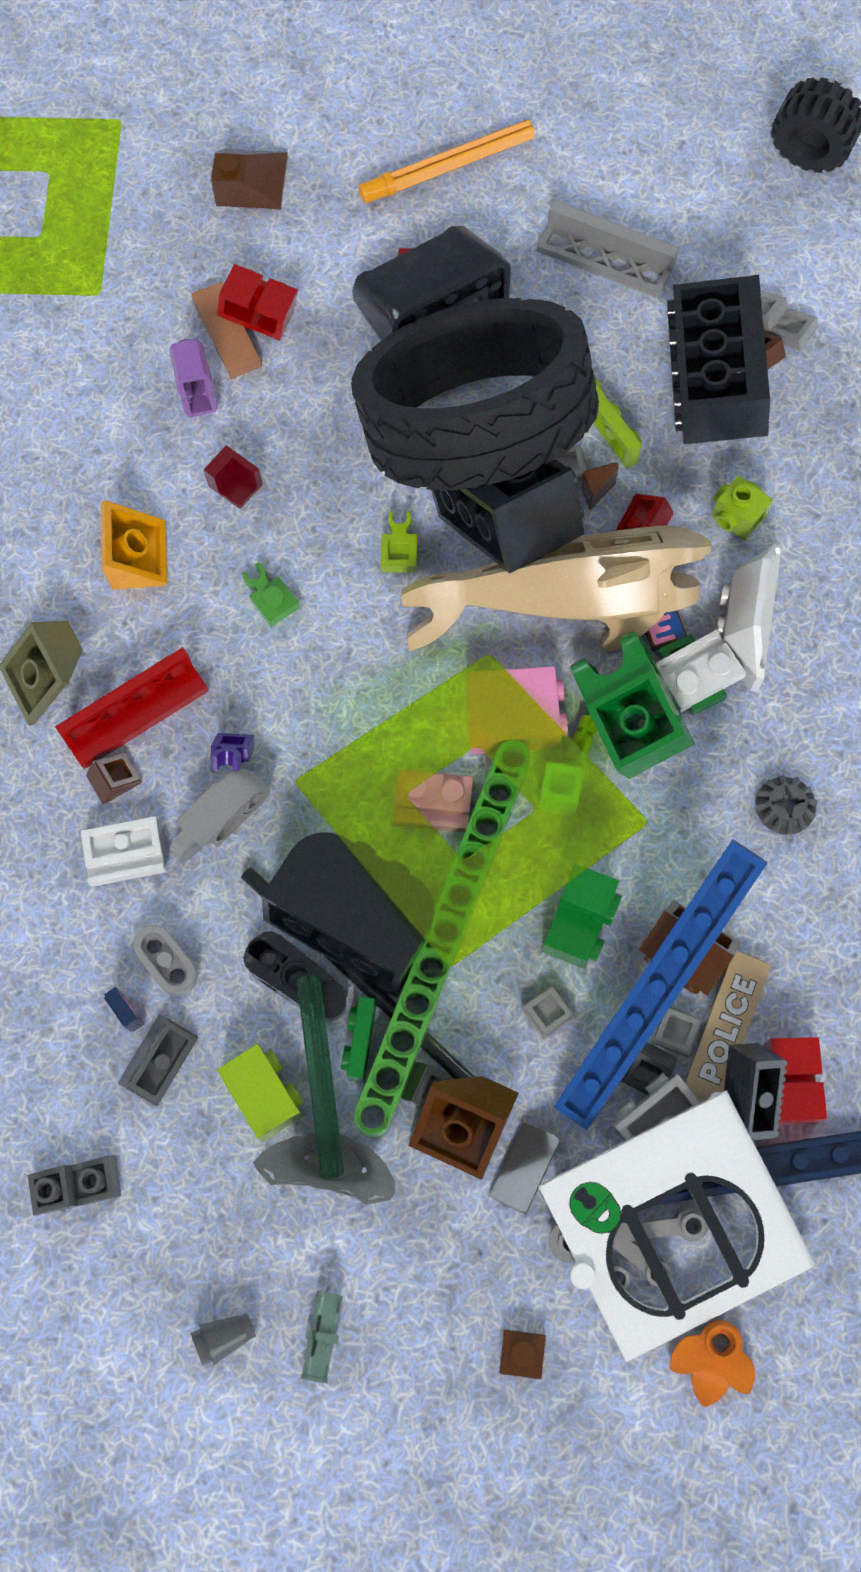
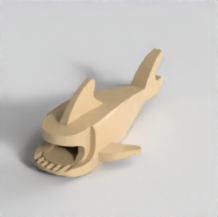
(601, 576)

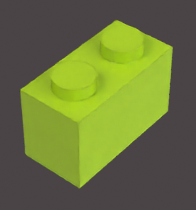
(260, 1091)

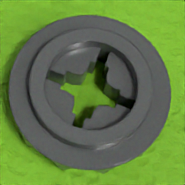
(775, 816)

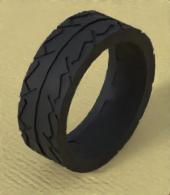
(488, 437)

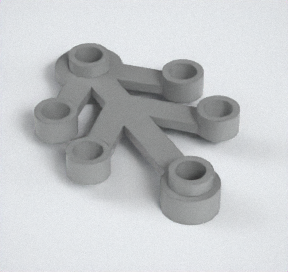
(627, 1248)

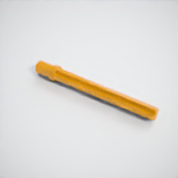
(391, 182)

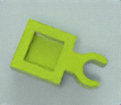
(399, 548)

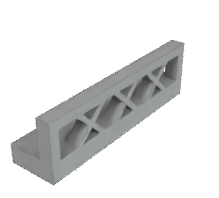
(612, 239)

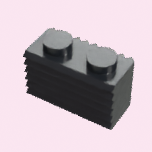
(756, 1087)

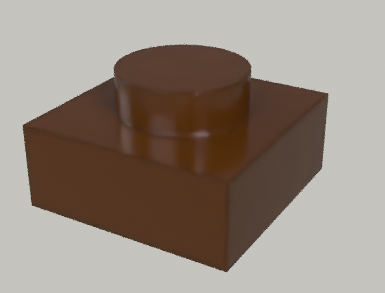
(522, 1354)

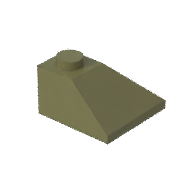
(41, 666)

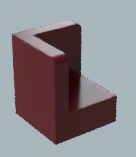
(233, 477)

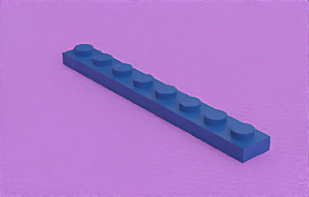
(660, 983)

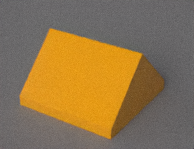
(132, 547)

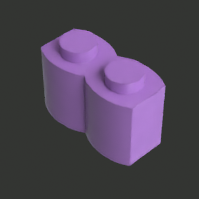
(193, 377)

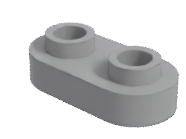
(166, 961)

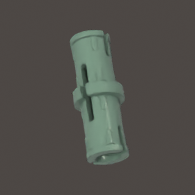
(321, 1337)

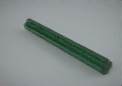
(320, 1077)

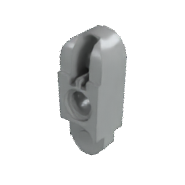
(219, 812)

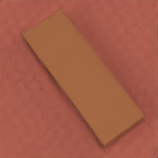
(228, 337)

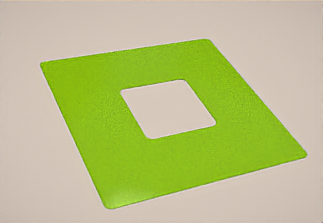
(78, 205)
(470, 899)

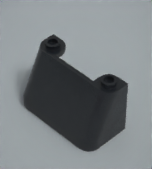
(431, 279)

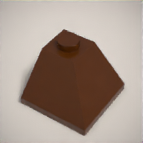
(249, 178)
(463, 1122)

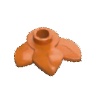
(713, 1369)

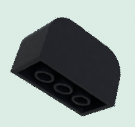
(342, 912)

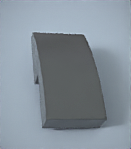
(74, 1185)

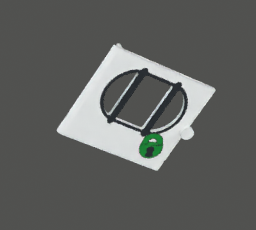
(673, 1156)

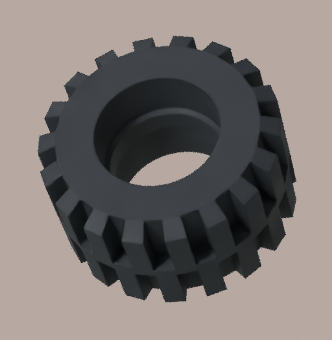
(817, 125)

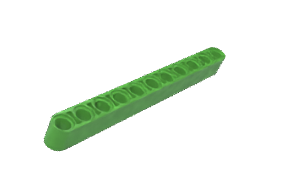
(417, 984)

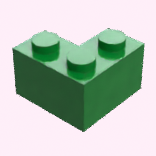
(582, 911)

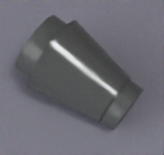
(222, 1337)

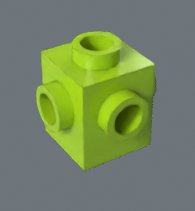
(740, 507)

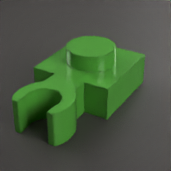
(271, 598)

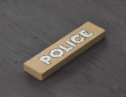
(726, 1023)

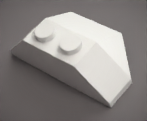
(749, 613)

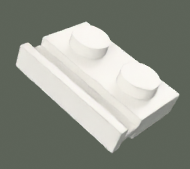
(700, 670)
(123, 851)

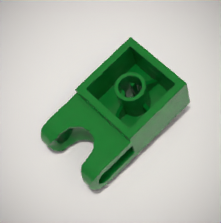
(625, 699)

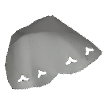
(289, 1166)

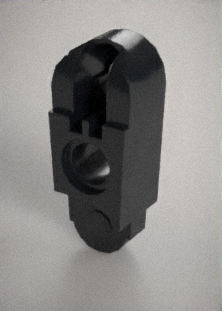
(287, 961)

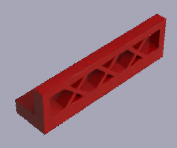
(132, 708)

